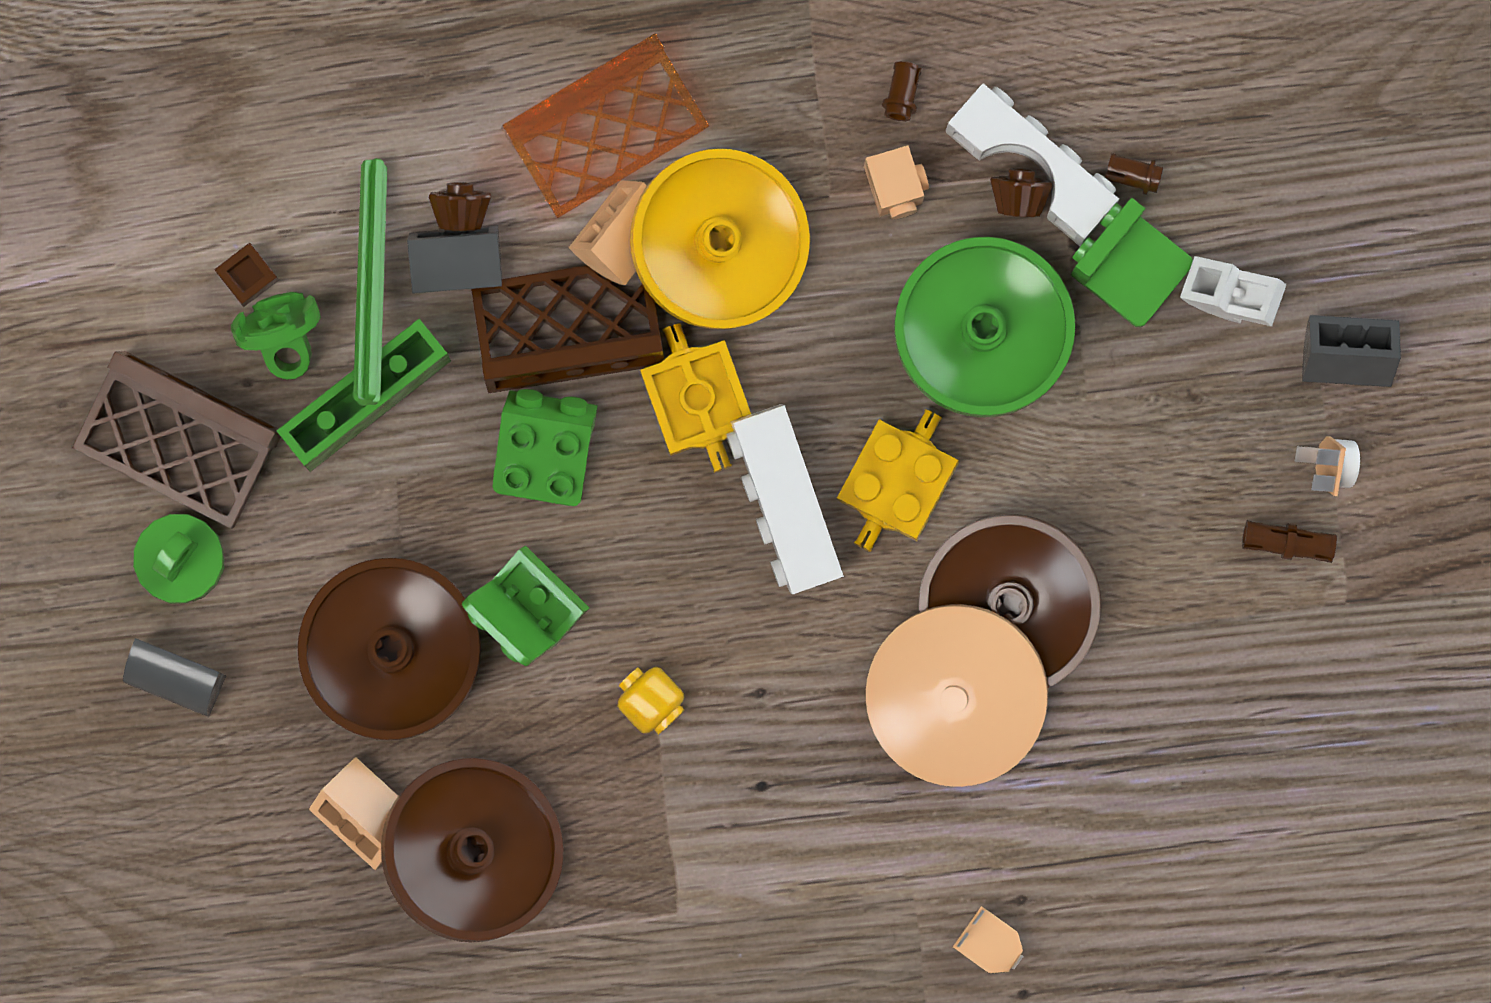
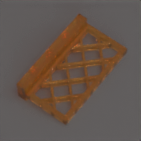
(585, 92)

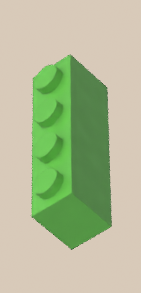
(338, 417)

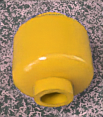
(650, 700)

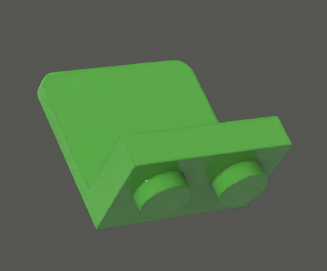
(1130, 264)
(543, 447)
(525, 608)

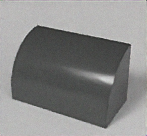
(454, 259)
(1351, 351)
(172, 677)

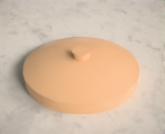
(957, 695)

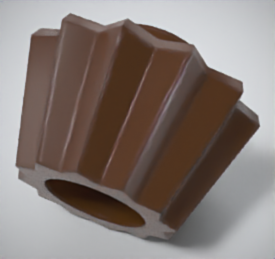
(1020, 193)
(460, 207)

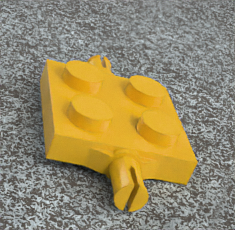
(696, 396)
(897, 480)

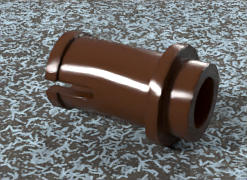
(902, 92)
(1134, 173)

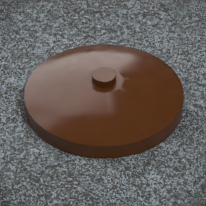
(1025, 575)
(388, 649)
(472, 850)

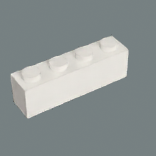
(786, 499)

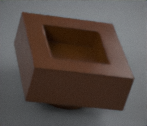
(246, 274)

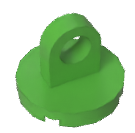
(279, 324)
(178, 559)

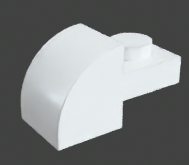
(1232, 293)

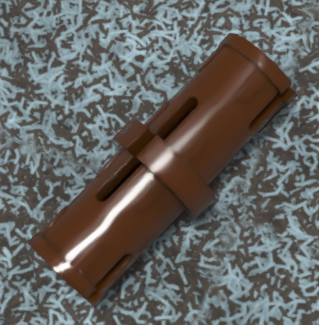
(1289, 541)

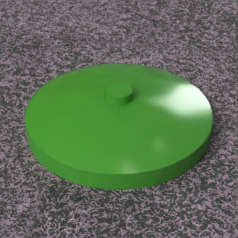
(984, 327)

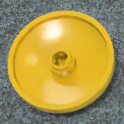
(720, 239)

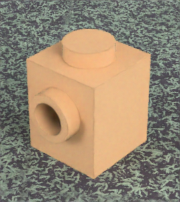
(896, 182)

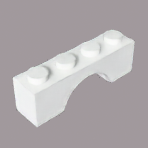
(992, 126)

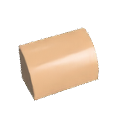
(606, 237)
(356, 809)

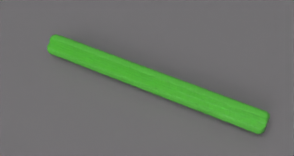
(370, 282)

